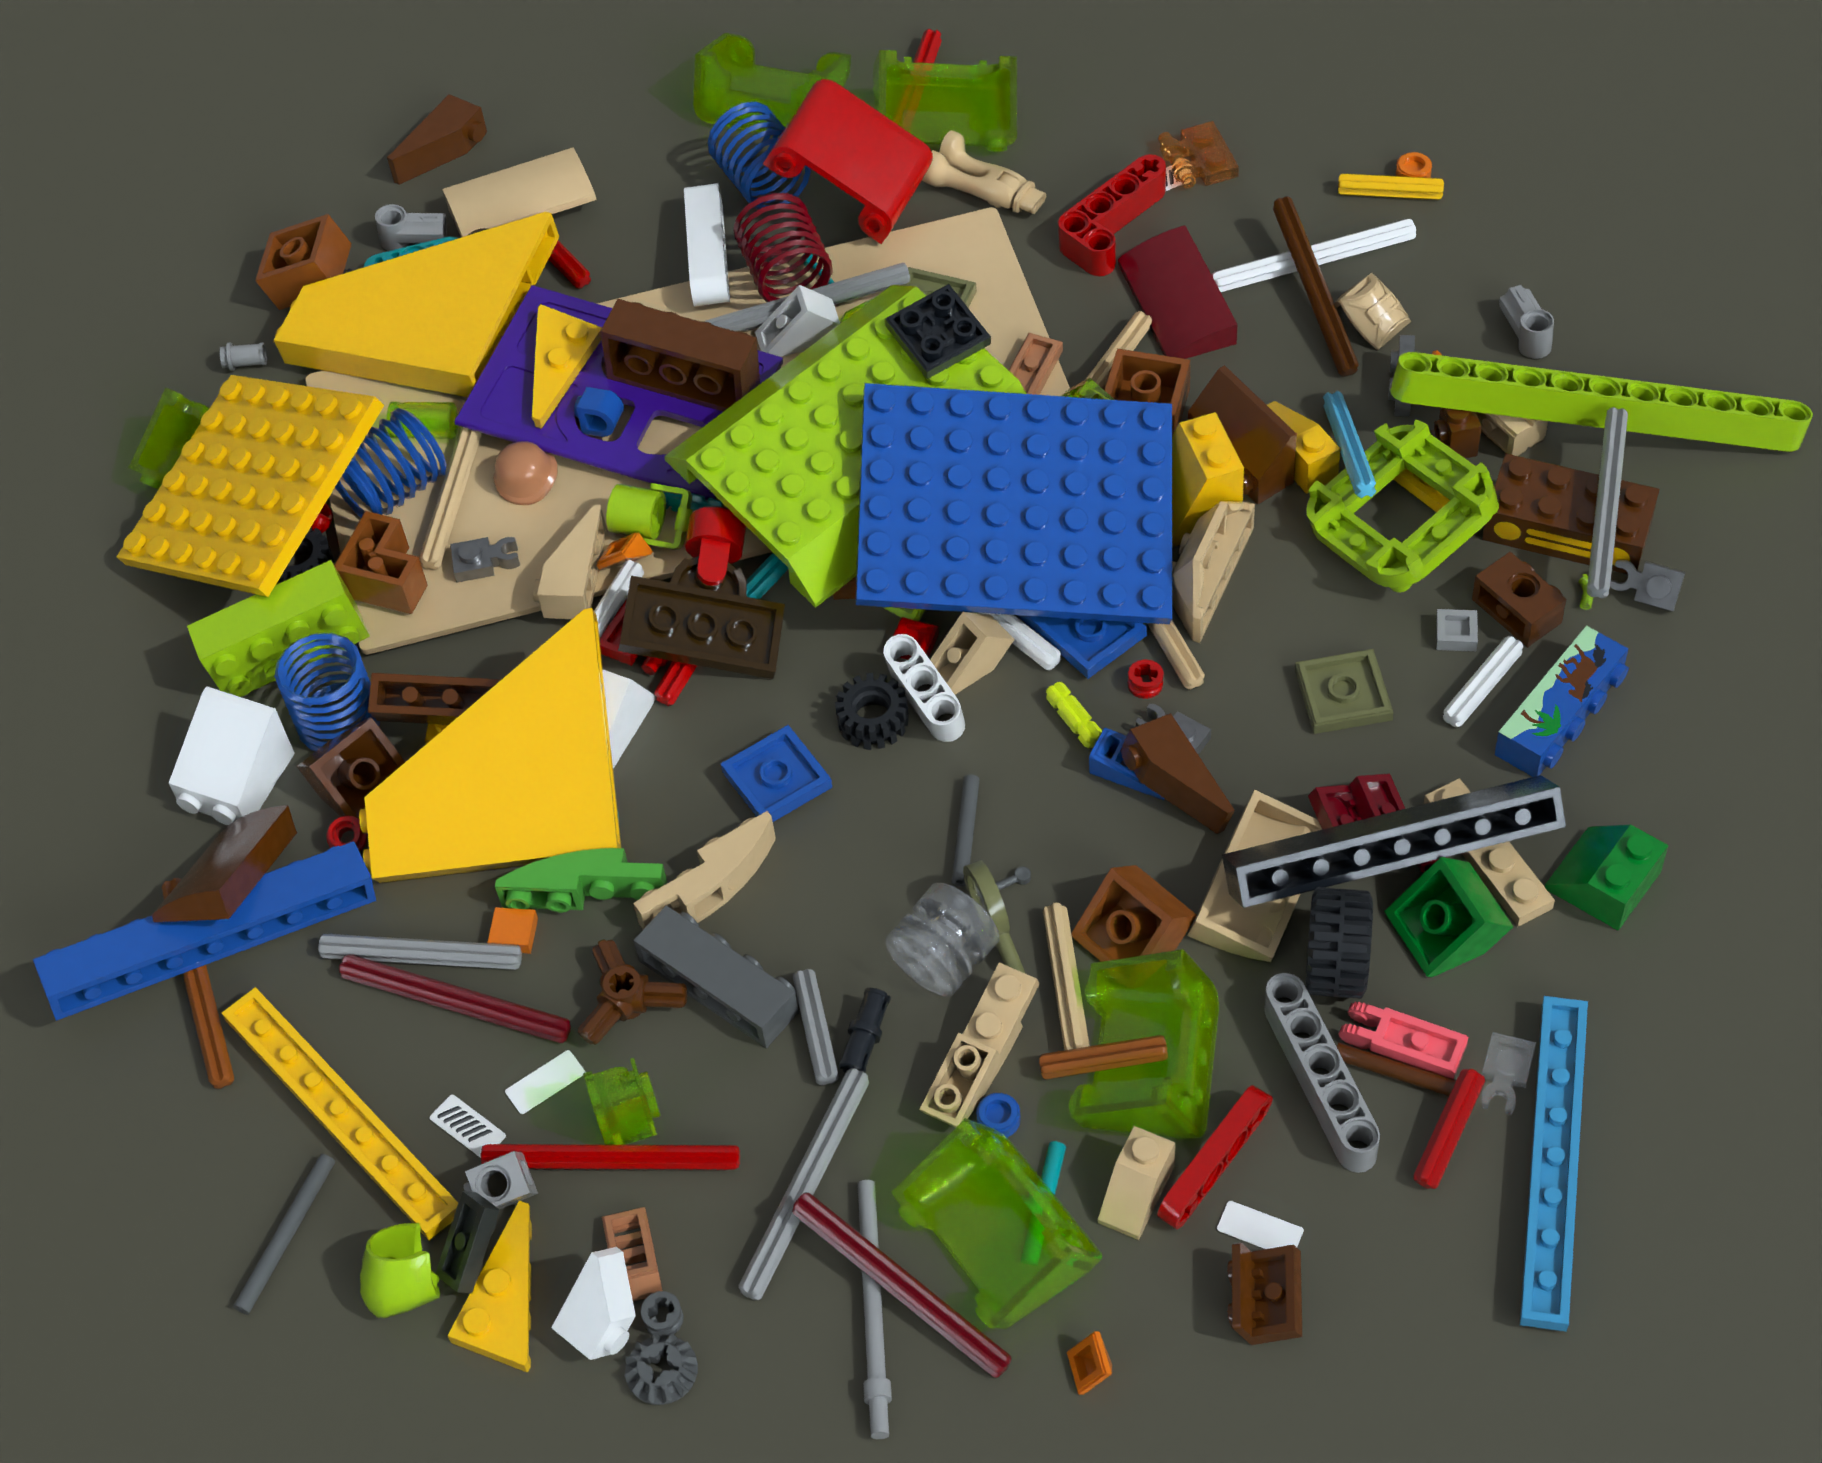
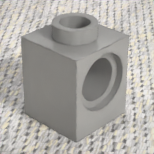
(518, 1176)

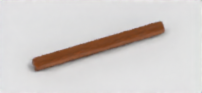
(206, 1018)

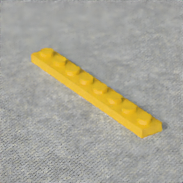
(342, 1113)

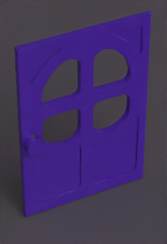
(504, 400)

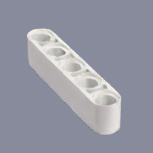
(706, 245)

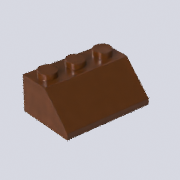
(1257, 434)

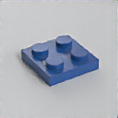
(776, 774)

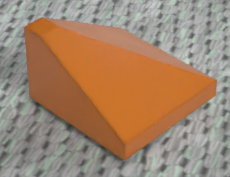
(627, 548)

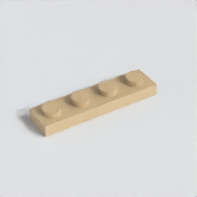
(1503, 870)

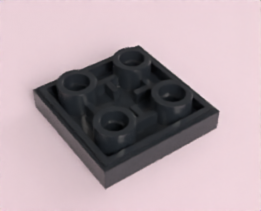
(938, 331)

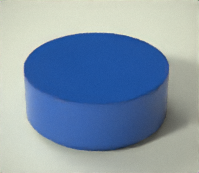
(1000, 1113)

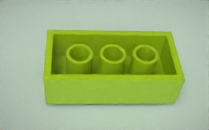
(248, 638)

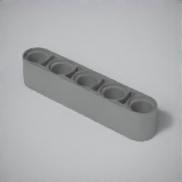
(1325, 1089)

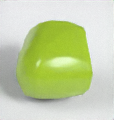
(397, 1272)

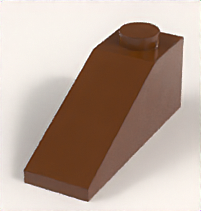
(440, 138)
(1173, 769)

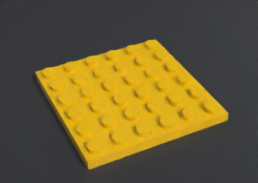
(250, 483)

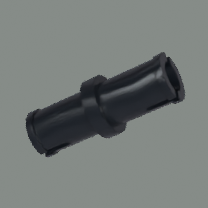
(865, 1030)

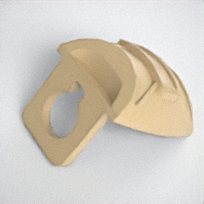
(1373, 311)

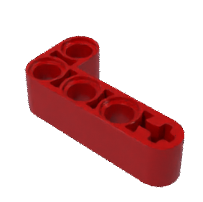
(1090, 225)

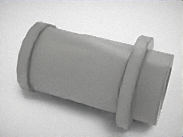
(242, 355)

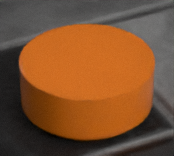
(1414, 165)

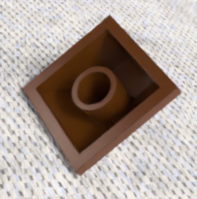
(351, 767)

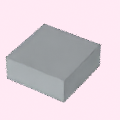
(1456, 630)

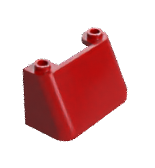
(855, 152)

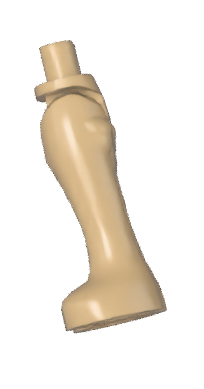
(987, 181)

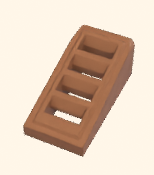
(644, 1276)

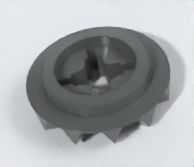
(671, 1384)

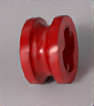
(1145, 689)

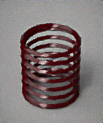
(751, 252)

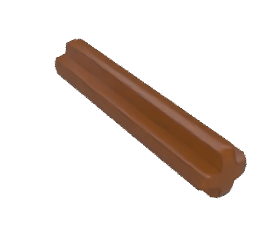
(1103, 1057)

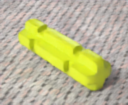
(1073, 714)

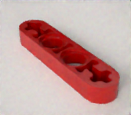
(1214, 1157)

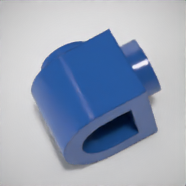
(598, 411)

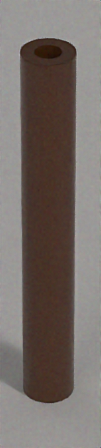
(1396, 1070)

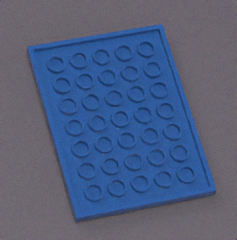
(1015, 504)

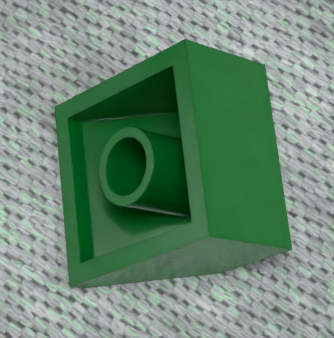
(1609, 871)
(1448, 917)

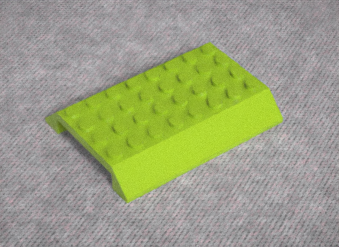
(793, 443)

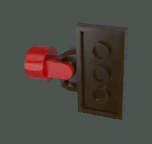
(705, 607)

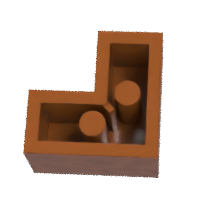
(377, 565)

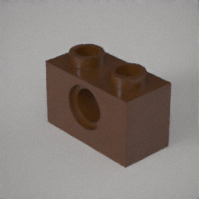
(1519, 599)

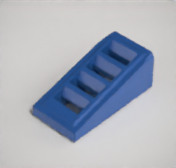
(1111, 769)

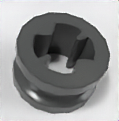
(673, 1319)

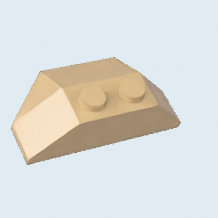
(1208, 562)

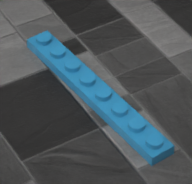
(1554, 1165)

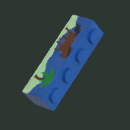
(1562, 702)

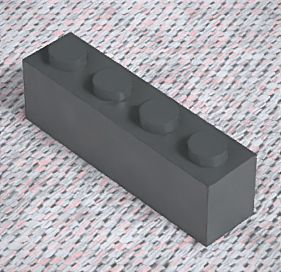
(717, 975)

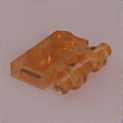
(1207, 151)

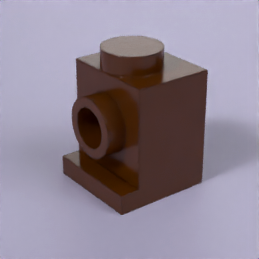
(1458, 431)

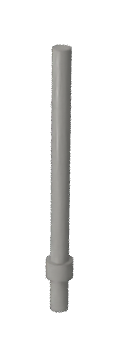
(877, 1387)

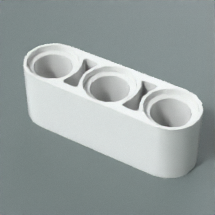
(928, 703)

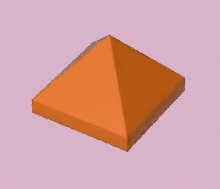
(1089, 1362)

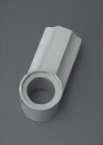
(399, 229)
(1530, 323)

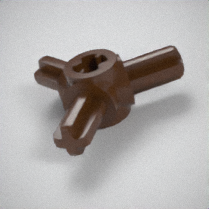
(624, 993)

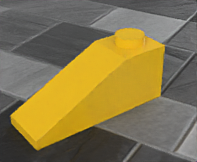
(1316, 452)

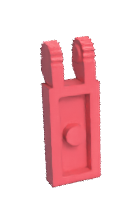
(1405, 1039)

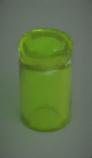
(436, 417)

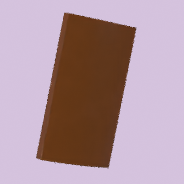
(229, 867)

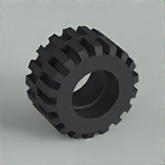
(1339, 942)

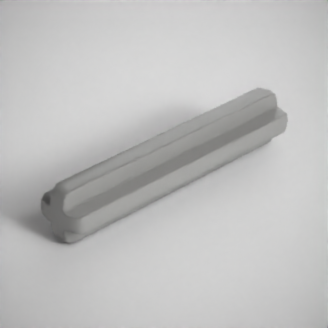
(815, 1027)

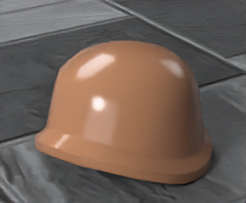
(524, 473)

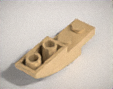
(723, 870)
(981, 1048)

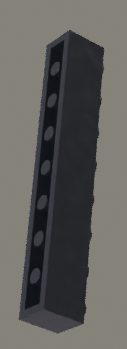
(1393, 840)

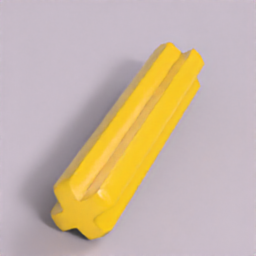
(1390, 186)

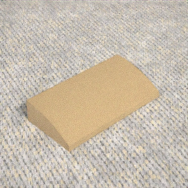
(520, 192)
(1257, 928)

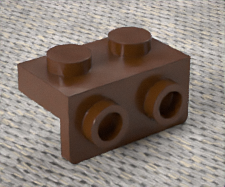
(1265, 1293)

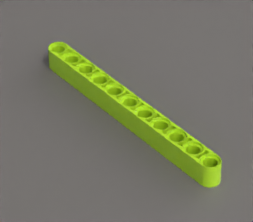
(1587, 397)

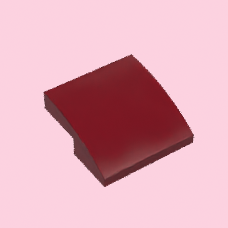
(1361, 799)

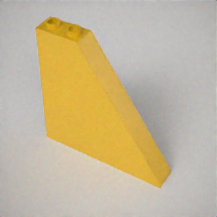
(421, 315)
(509, 776)

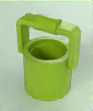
(644, 510)

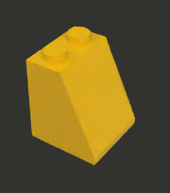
(1202, 472)

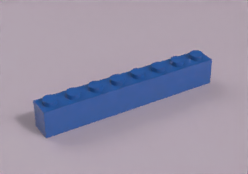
(155, 951)

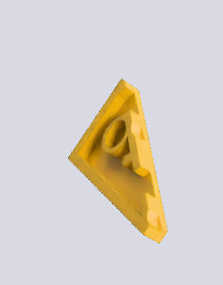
(560, 354)
(497, 1312)

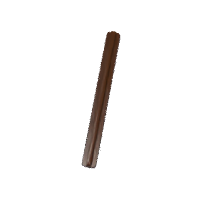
(1315, 287)

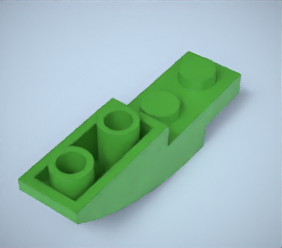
(566, 879)

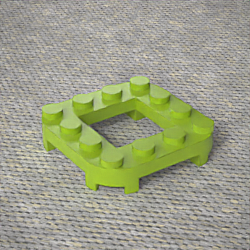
(1405, 563)

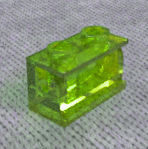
(623, 1104)

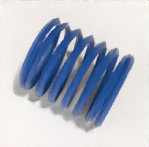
(774, 129)
(367, 490)
(300, 705)

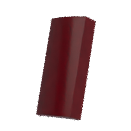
(1178, 295)

